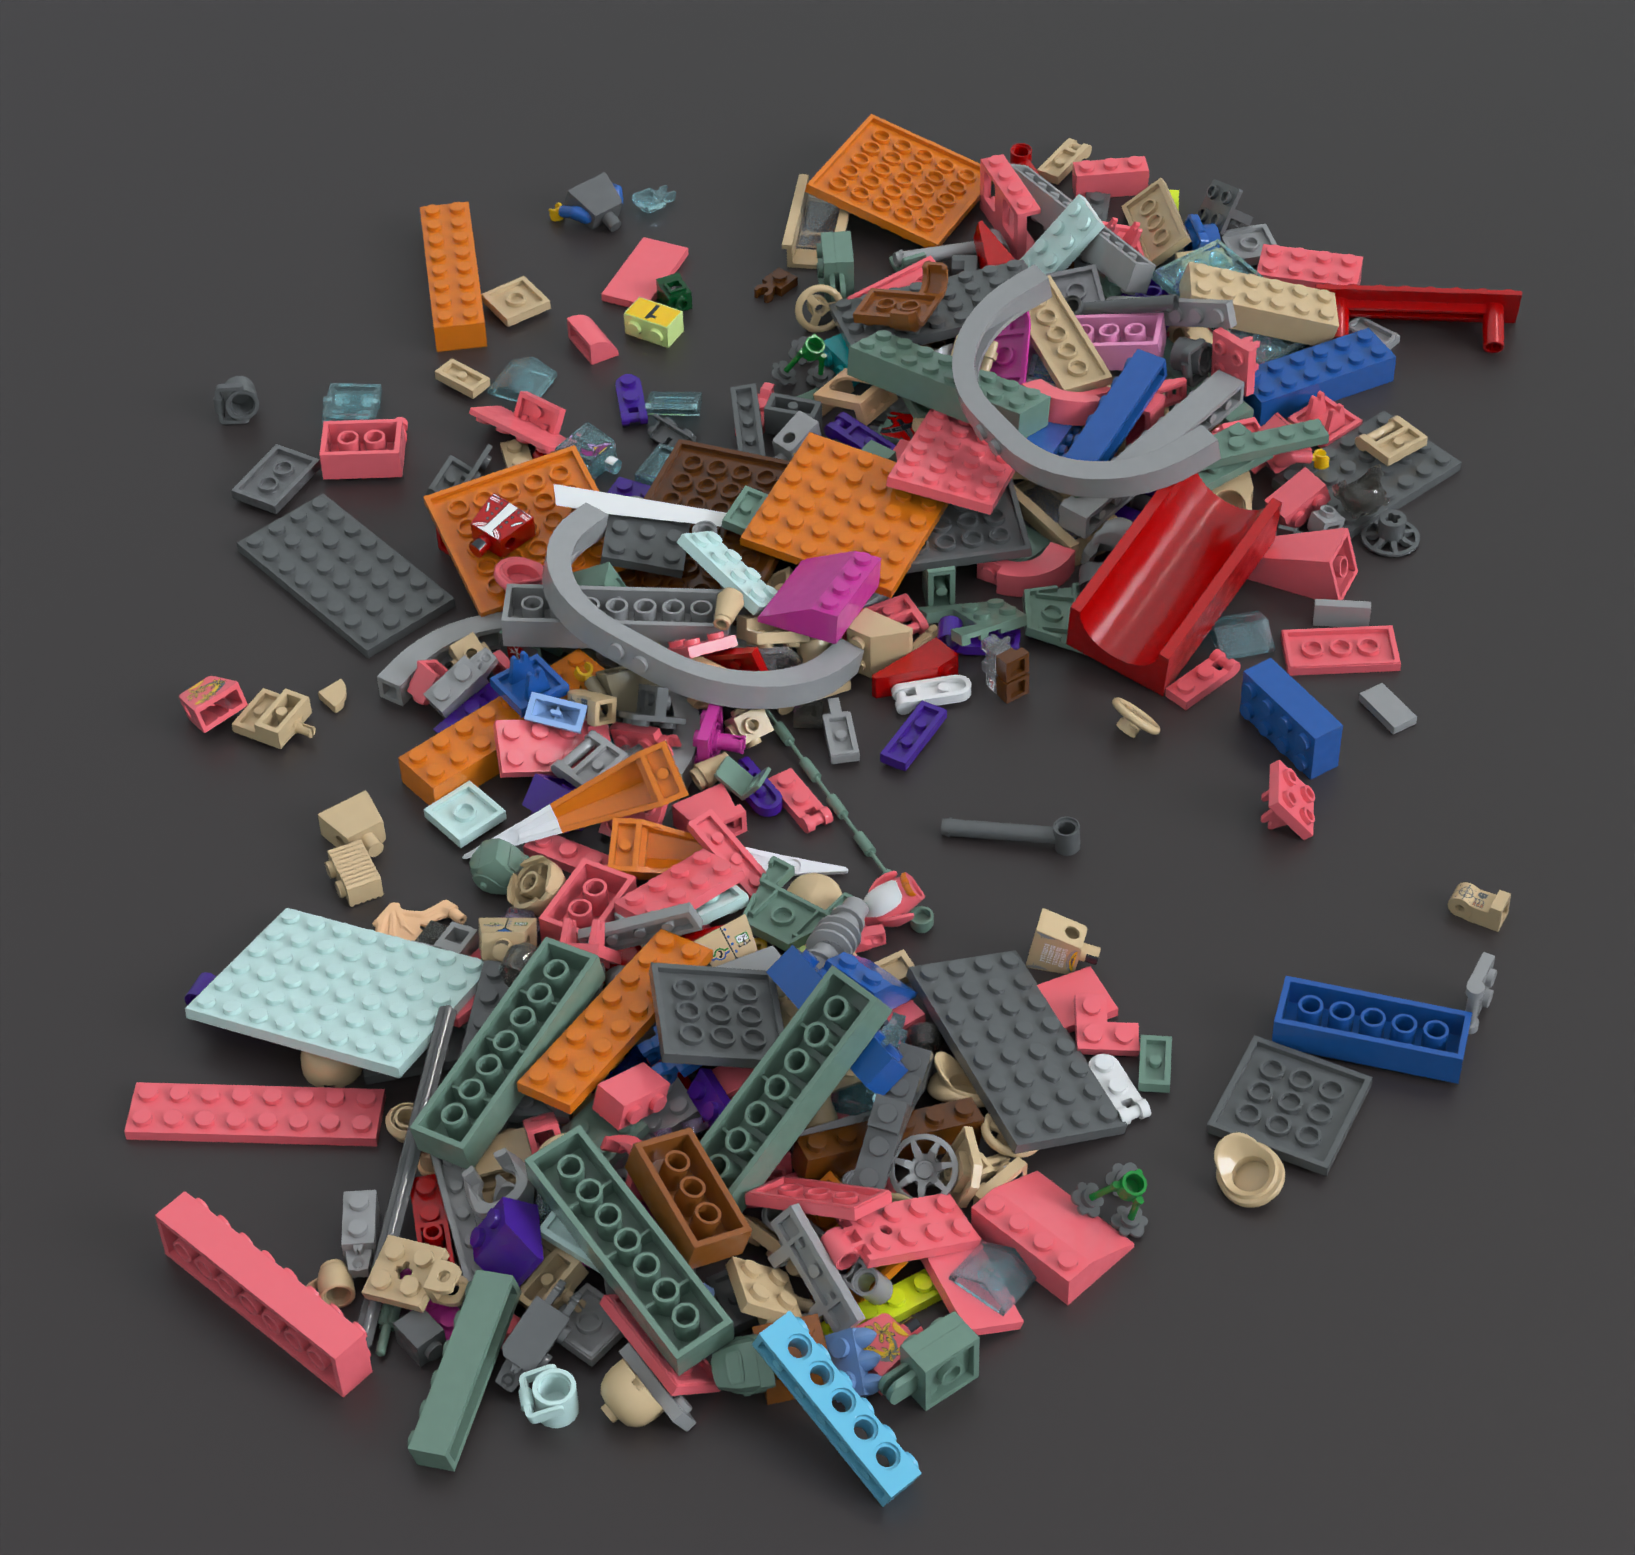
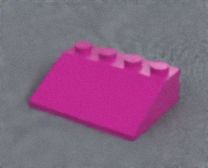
(824, 595)

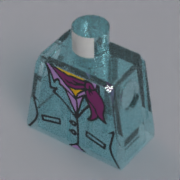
(595, 449)

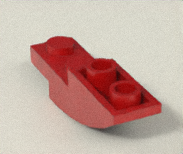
(429, 1214)

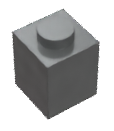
(420, 1336)

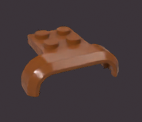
(905, 309)

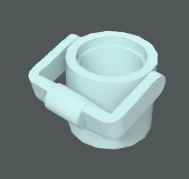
(553, 1396)

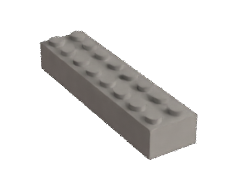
(651, 611)

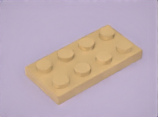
(1160, 222)

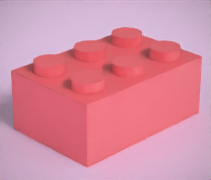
(362, 449)
(584, 897)

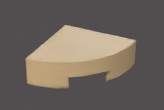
(334, 695)

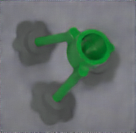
(802, 351)
(1124, 1182)

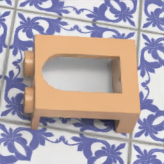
(866, 406)

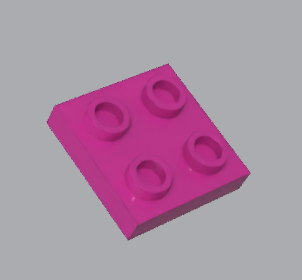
(711, 736)

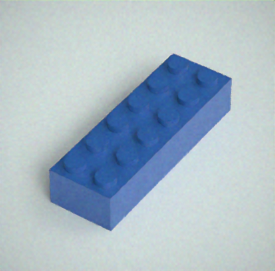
(1334, 367)
(1372, 1029)

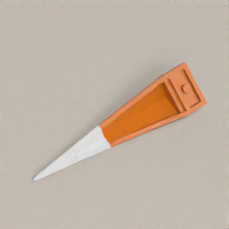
(630, 787)
(651, 848)

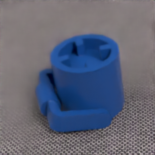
(1199, 233)

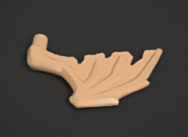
(407, 923)

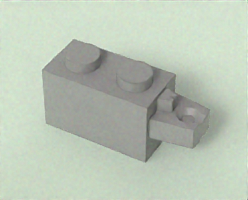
(461, 682)
(360, 1230)

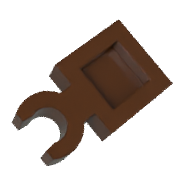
(777, 282)

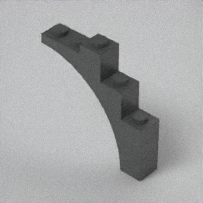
(890, 1118)

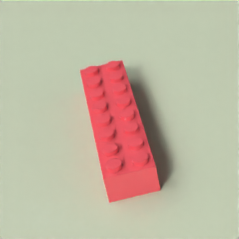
(265, 1293)

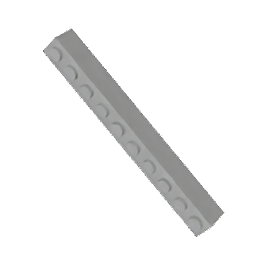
(1108, 251)
(1203, 406)

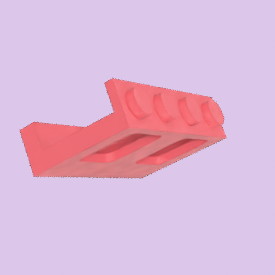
(1009, 206)

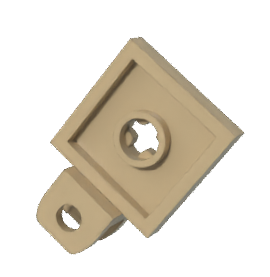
(430, 1277)

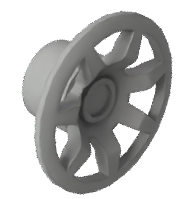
(925, 1168)

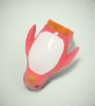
(892, 900)

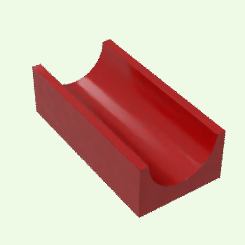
(1169, 581)

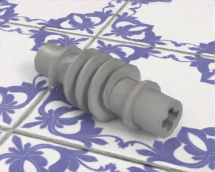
(838, 931)

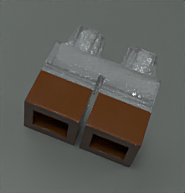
(1005, 668)

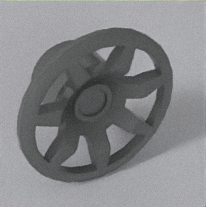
(1391, 529)

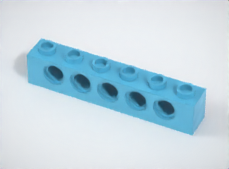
(837, 1426)

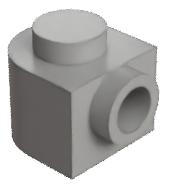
(1325, 519)

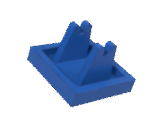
(527, 676)

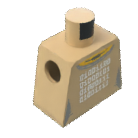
(1060, 945)

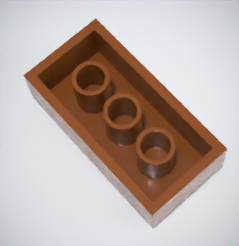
(688, 1197)

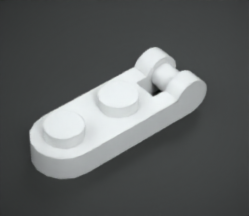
(934, 690)
(1119, 1088)

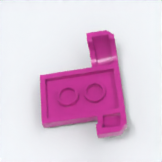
(1013, 350)

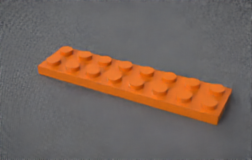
(606, 1027)

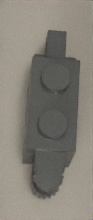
(535, 1336)

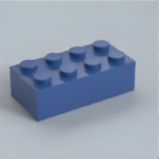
(1290, 718)

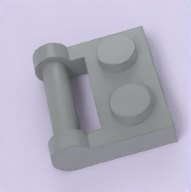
(601, 759)
(1478, 988)

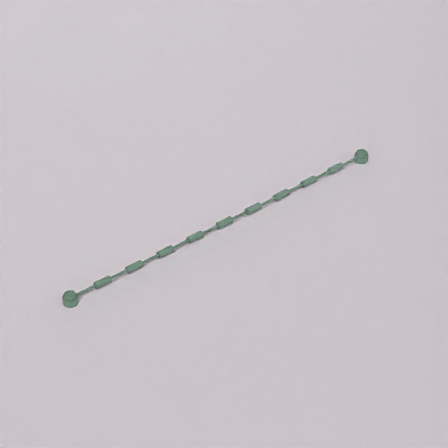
(923, 916)

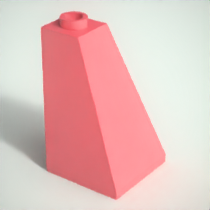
(1309, 564)

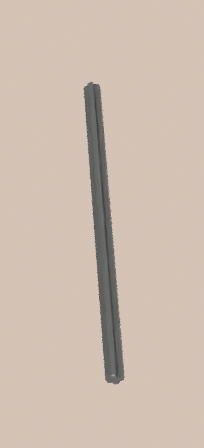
(410, 1154)

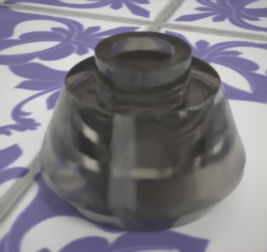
(925, 1036)

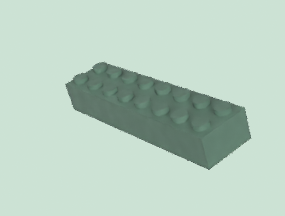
(928, 379)
(483, 1082)
(792, 1082)
(629, 1250)

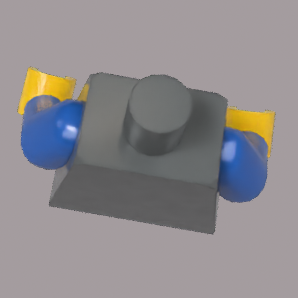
(592, 203)

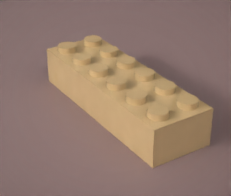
(1266, 304)

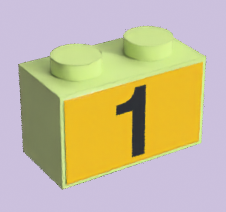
(653, 322)

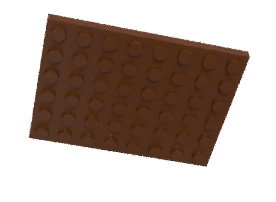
(709, 480)

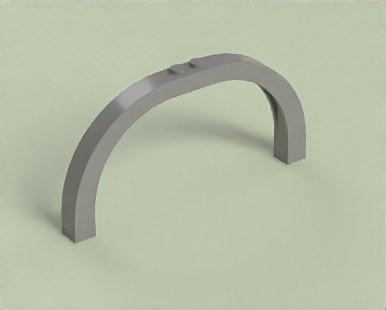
(1061, 474)
(667, 668)
(395, 678)

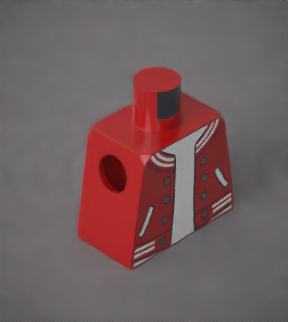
(500, 528)

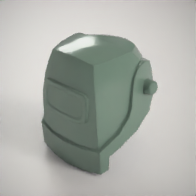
(495, 864)
(741, 1368)

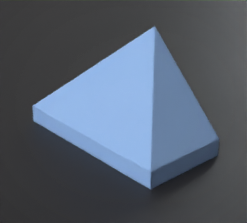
(556, 712)

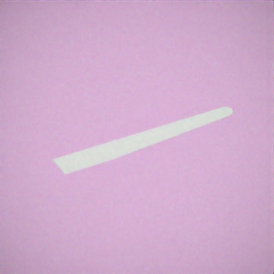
(634, 507)

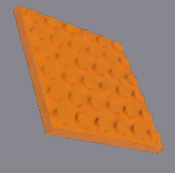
(900, 182)
(526, 487)
(840, 503)

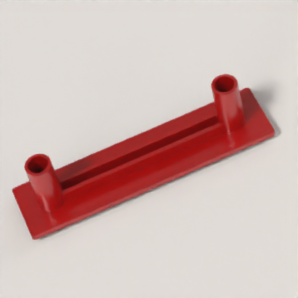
(1430, 304)

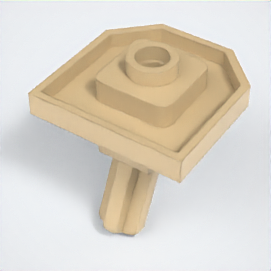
(973, 1167)

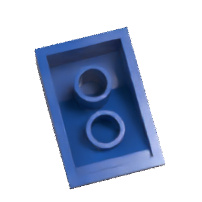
(873, 979)

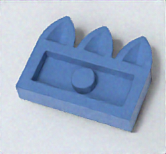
(848, 1355)

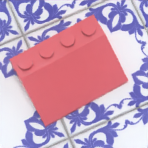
(1049, 1234)

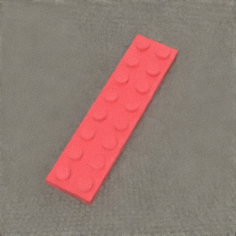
(255, 1114)

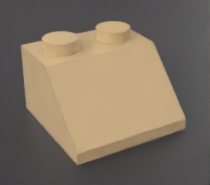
(881, 640)

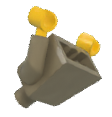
(614, 682)

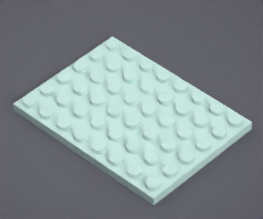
(338, 991)

